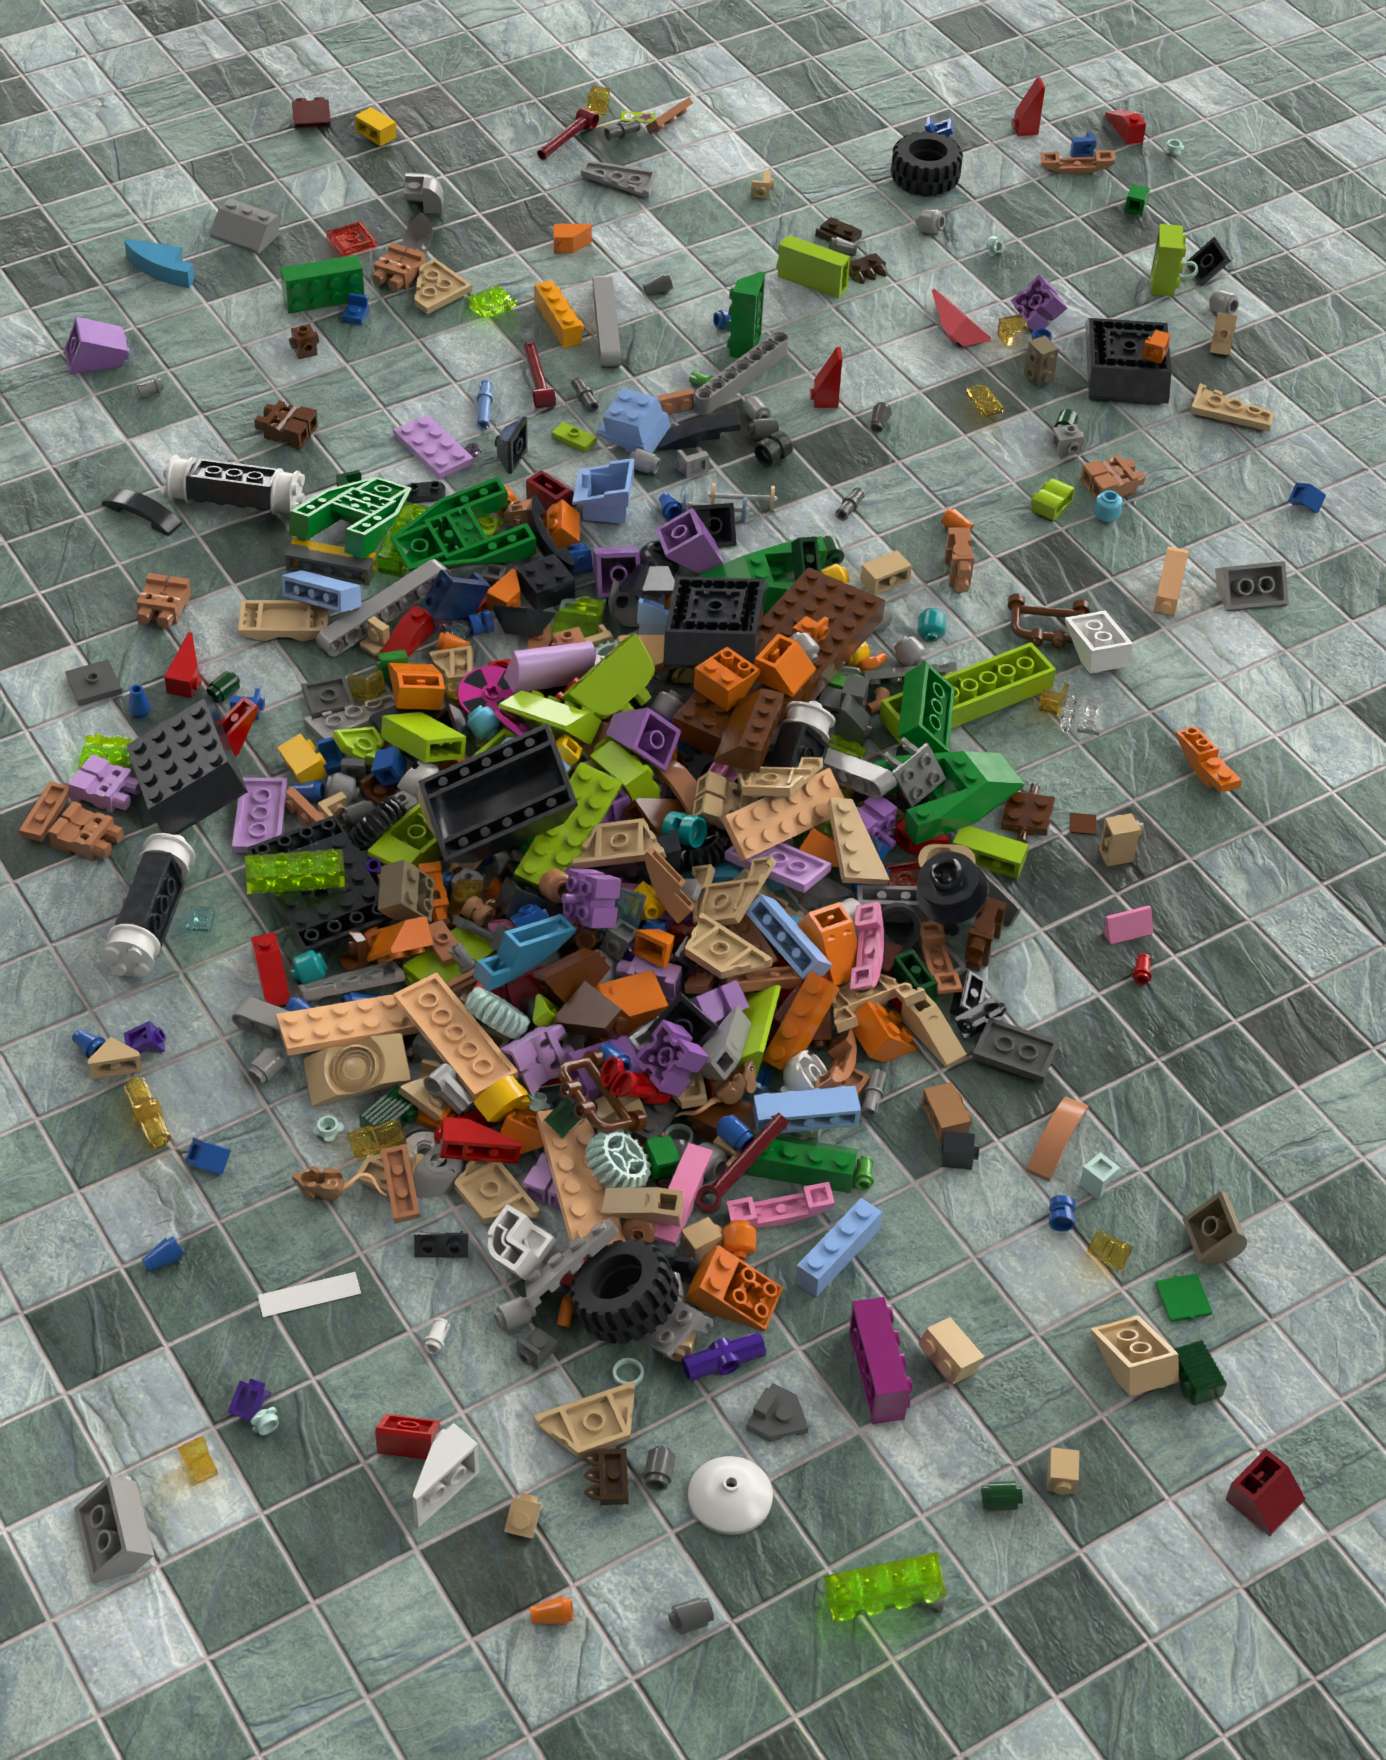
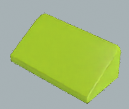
(391, 850)
(544, 1012)

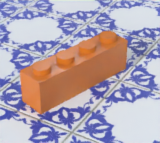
(801, 1020)

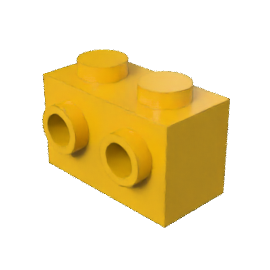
(375, 126)
(302, 760)

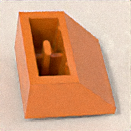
(562, 524)
(784, 665)
(725, 678)
(401, 941)
(882, 1033)

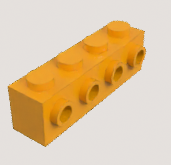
(558, 314)

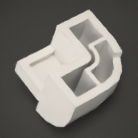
(518, 1242)

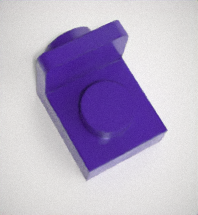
(145, 1037)
(248, 1399)

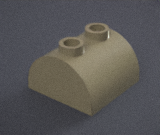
(1215, 1230)

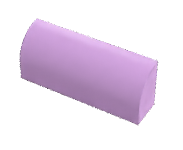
(549, 666)

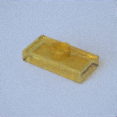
(984, 400)

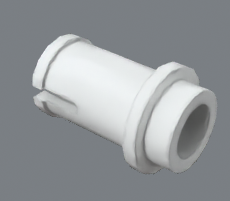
(435, 1340)

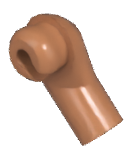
(874, 706)

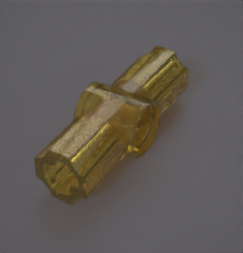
(147, 1112)

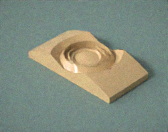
(281, 618)
(357, 1069)

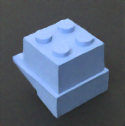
(634, 421)
(605, 491)
(651, 617)

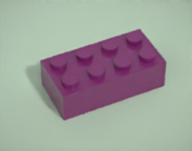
(879, 1360)

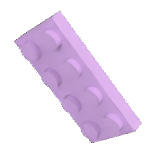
(433, 446)
(259, 812)
(792, 866)

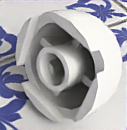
(410, 780)
(802, 1071)

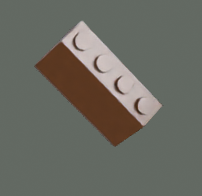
(750, 730)

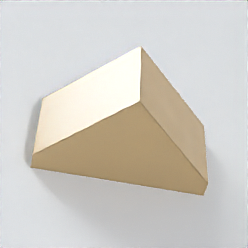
(113, 1060)

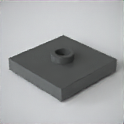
(93, 682)

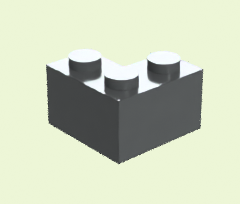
(832, 698)

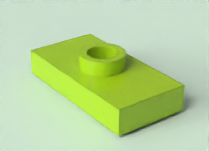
(574, 437)

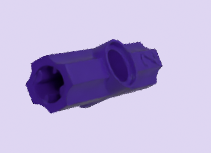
(723, 1356)

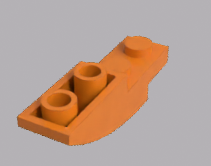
(1205, 761)

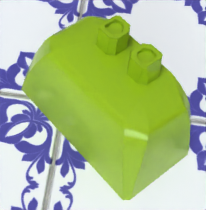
(615, 680)

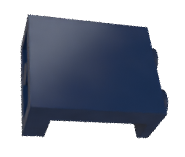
(454, 596)

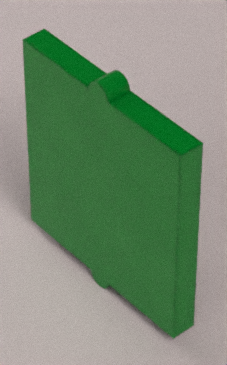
(1183, 1297)

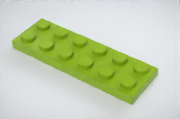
(559, 846)

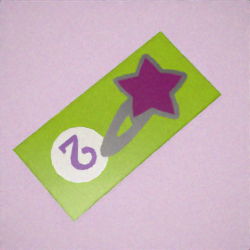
(641, 117)

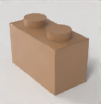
(945, 1110)

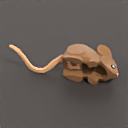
(732, 1089)
(327, 1183)

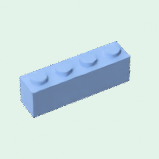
(321, 591)
(787, 937)
(809, 1108)
(838, 1247)

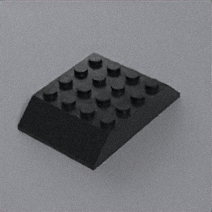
(186, 768)
(499, 797)

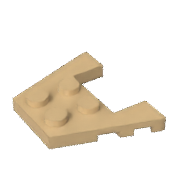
(777, 781)
(729, 900)
(887, 988)

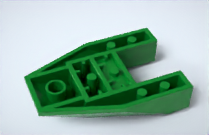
(367, 505)
(455, 538)
(768, 565)
(972, 789)

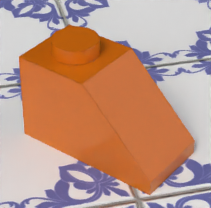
(571, 237)
(504, 592)
(654, 946)

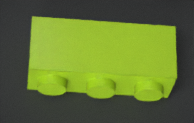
(993, 850)

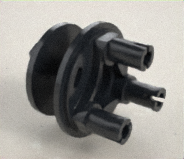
(951, 890)

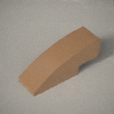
(667, 885)

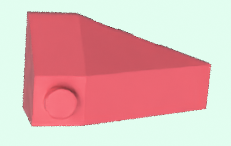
(957, 324)

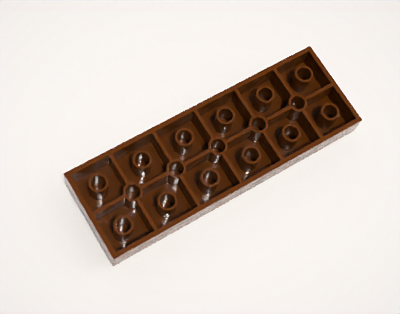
(851, 618)

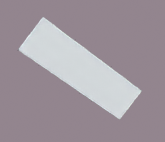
(309, 1294)

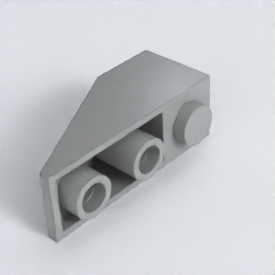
(726, 1045)

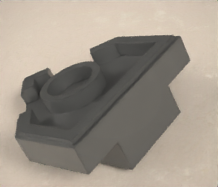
(777, 1415)

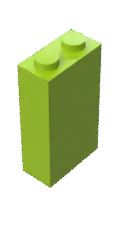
(813, 266)
(423, 737)
(428, 964)

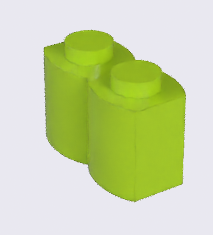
(1052, 499)

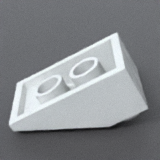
(1099, 642)
(448, 1468)

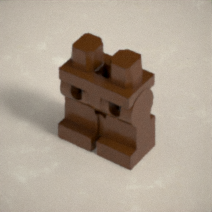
(287, 423)
(980, 938)

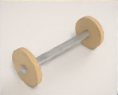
(771, 498)

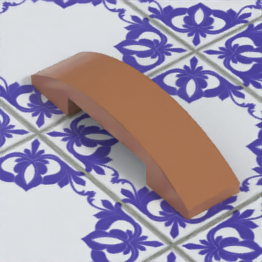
(1080, 165)
(680, 783)
(937, 959)
(844, 1054)
(1056, 1137)

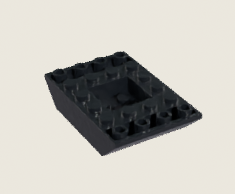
(1117, 364)
(713, 615)
(317, 921)

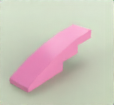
(688, 1179)

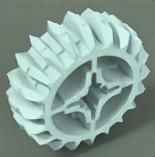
(497, 1013)
(617, 1160)

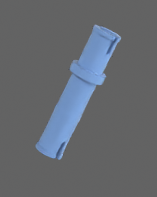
(484, 401)

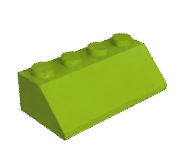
(562, 718)
(760, 1015)

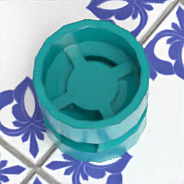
(690, 828)

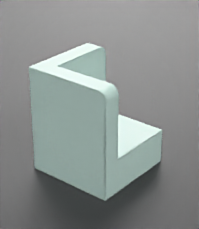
(1097, 1174)

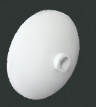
(730, 1508)

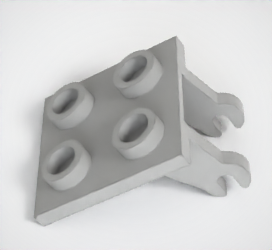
(918, 774)
(677, 1328)

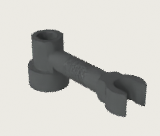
(494, 937)

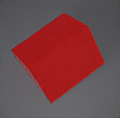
(406, 1436)

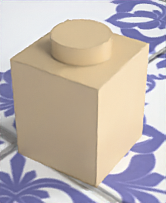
(701, 1238)
(1063, 1471)

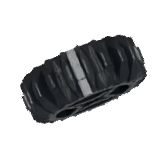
(377, 822)
(710, 852)

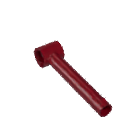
(583, 119)
(542, 395)
(741, 1163)

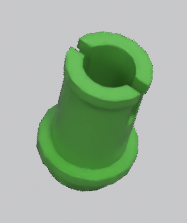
(701, 378)
(863, 1179)

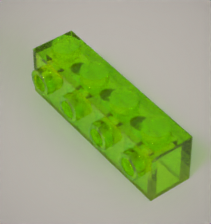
(388, 558)
(294, 871)
(885, 1586)

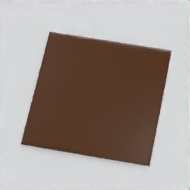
(1083, 823)

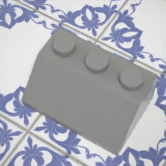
(245, 226)
(1252, 585)
(113, 1530)

